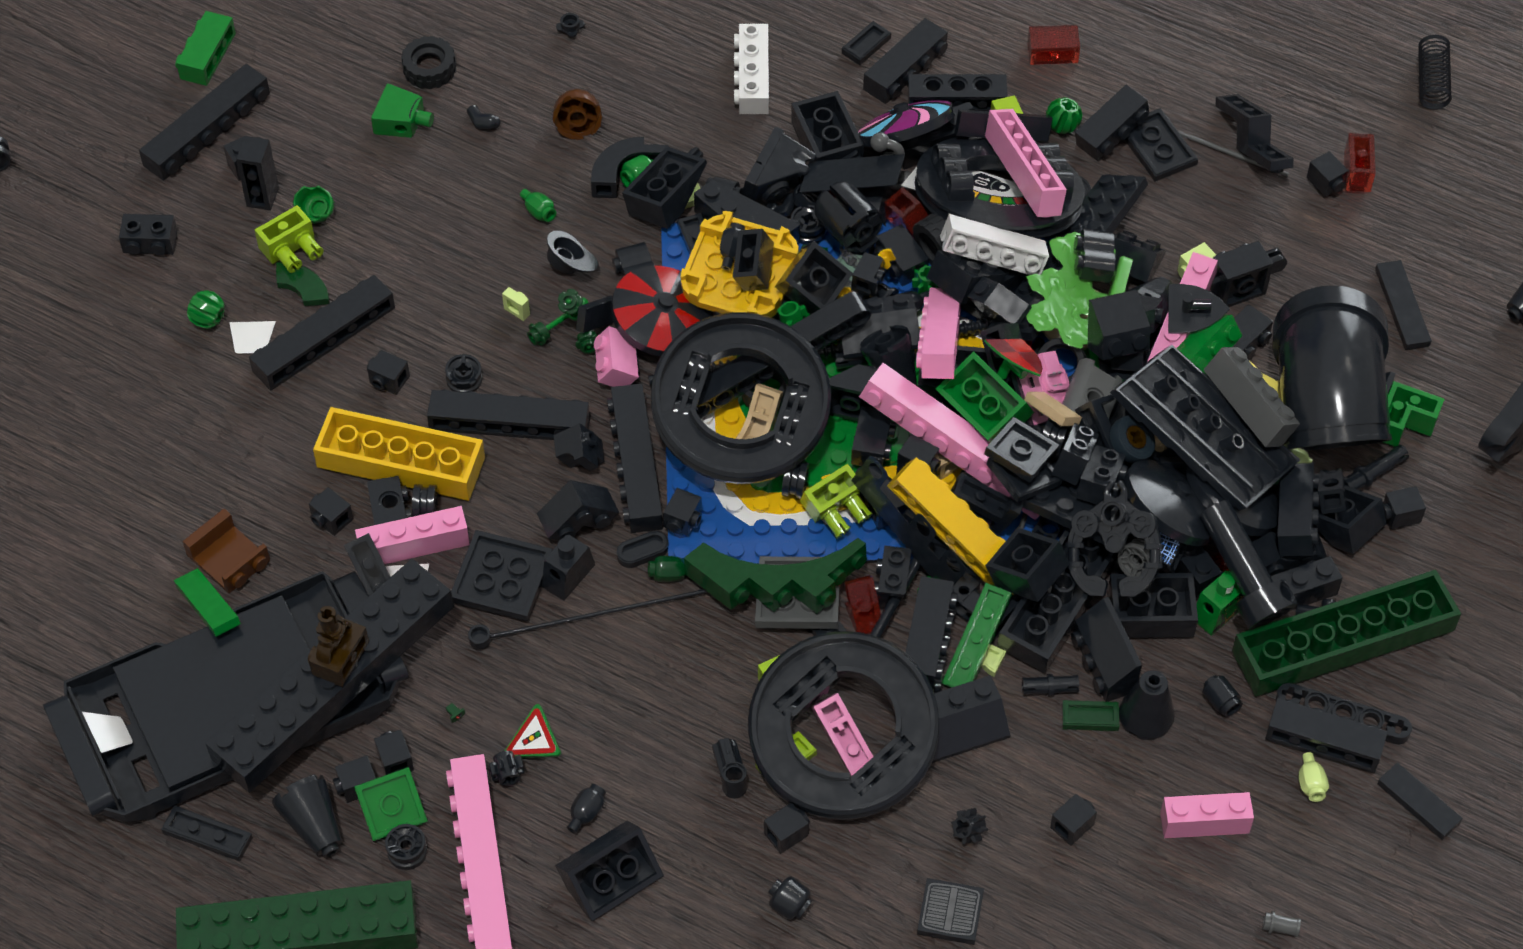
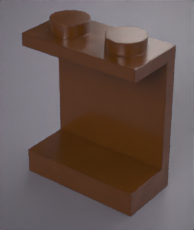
(225, 552)

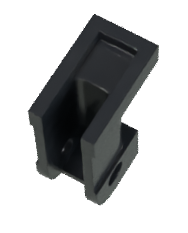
(968, 596)

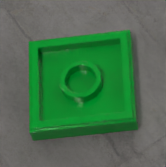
(390, 802)

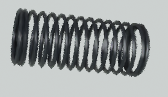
(1422, 55)

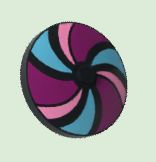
(908, 120)

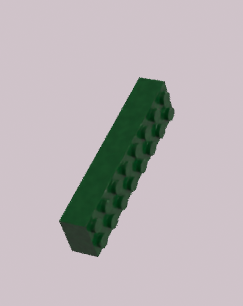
(1346, 632)
(326, 919)

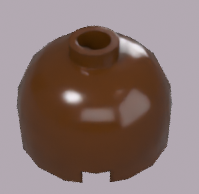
(577, 114)

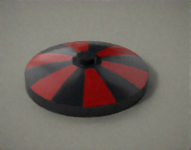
(652, 308)

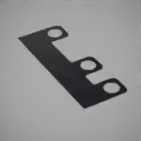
(905, 531)

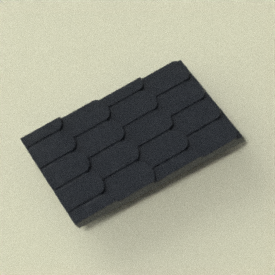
(1202, 427)

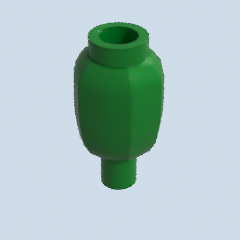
(538, 205)

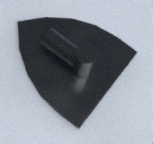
(1193, 309)

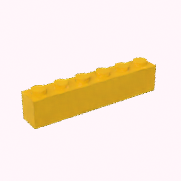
(948, 515)

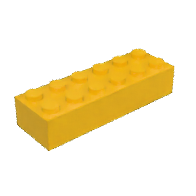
(389, 448)

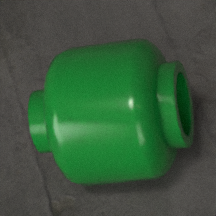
(632, 169)

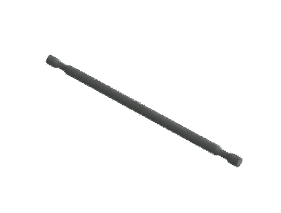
(1224, 150)

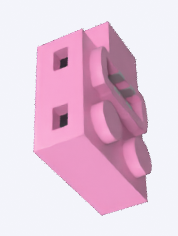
(1052, 381)

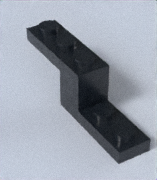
(1254, 132)

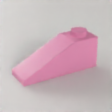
(842, 732)

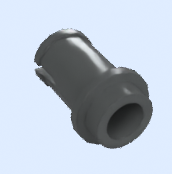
(1281, 924)

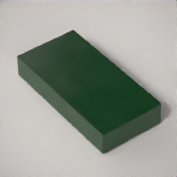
(1090, 715)

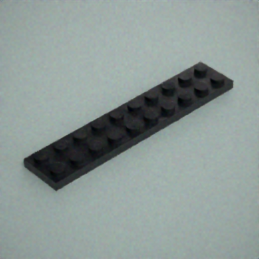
(1101, 211)

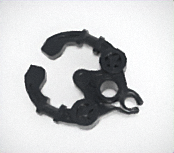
(1114, 534)

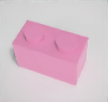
(615, 359)

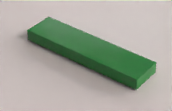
(207, 602)
(977, 636)

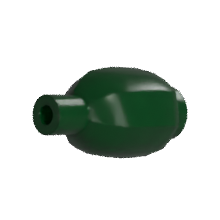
(667, 569)

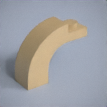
(762, 412)

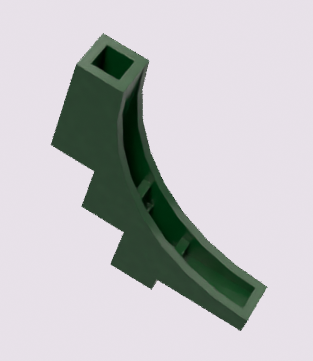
(774, 585)

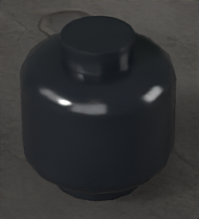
(789, 898)

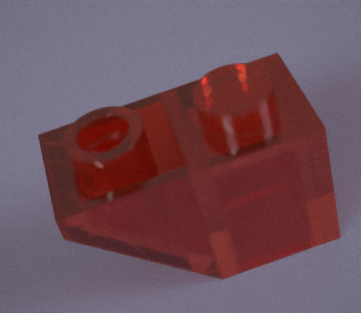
(904, 210)

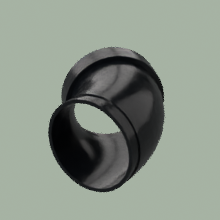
(1333, 367)

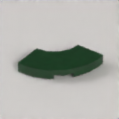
(304, 283)

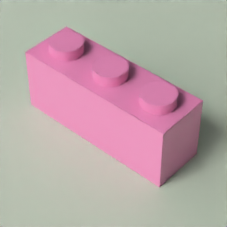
(1206, 815)

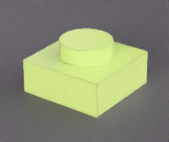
(516, 303)

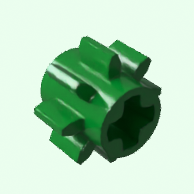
(921, 281)

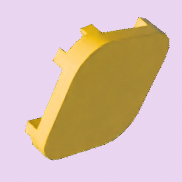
(715, 289)

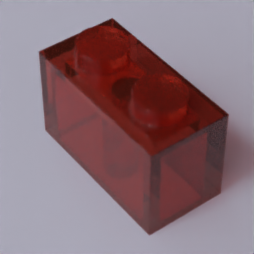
(1053, 44)
(1360, 161)

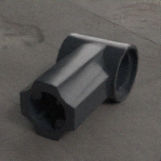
(730, 767)

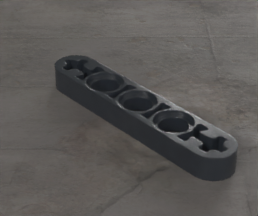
(1357, 710)

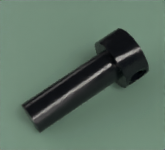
(1262, 598)

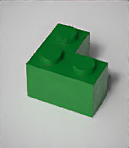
(1411, 410)

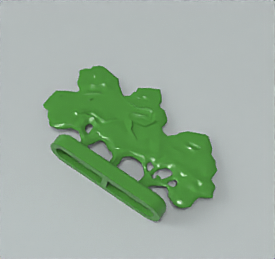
(1067, 295)

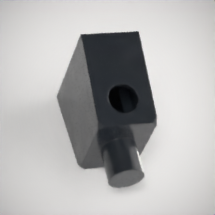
(568, 561)

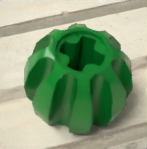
(1065, 115)
(205, 309)

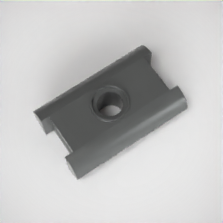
(1090, 384)

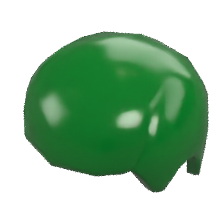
(315, 203)

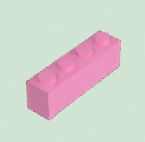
(419, 535)

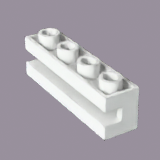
(994, 245)

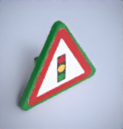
(534, 737)

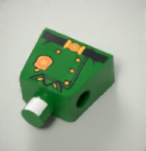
(1222, 597)

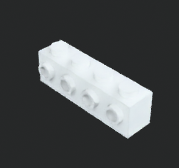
(753, 69)

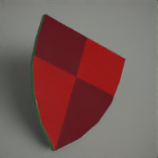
(1017, 357)

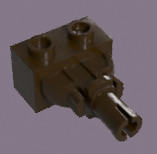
(338, 646)

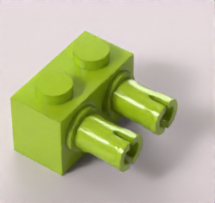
(285, 235)
(829, 494)

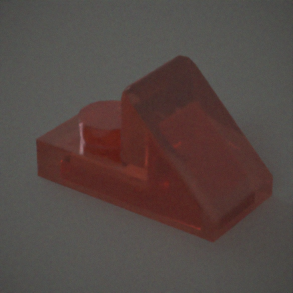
(862, 603)

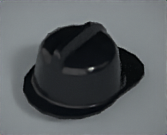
(568, 254)

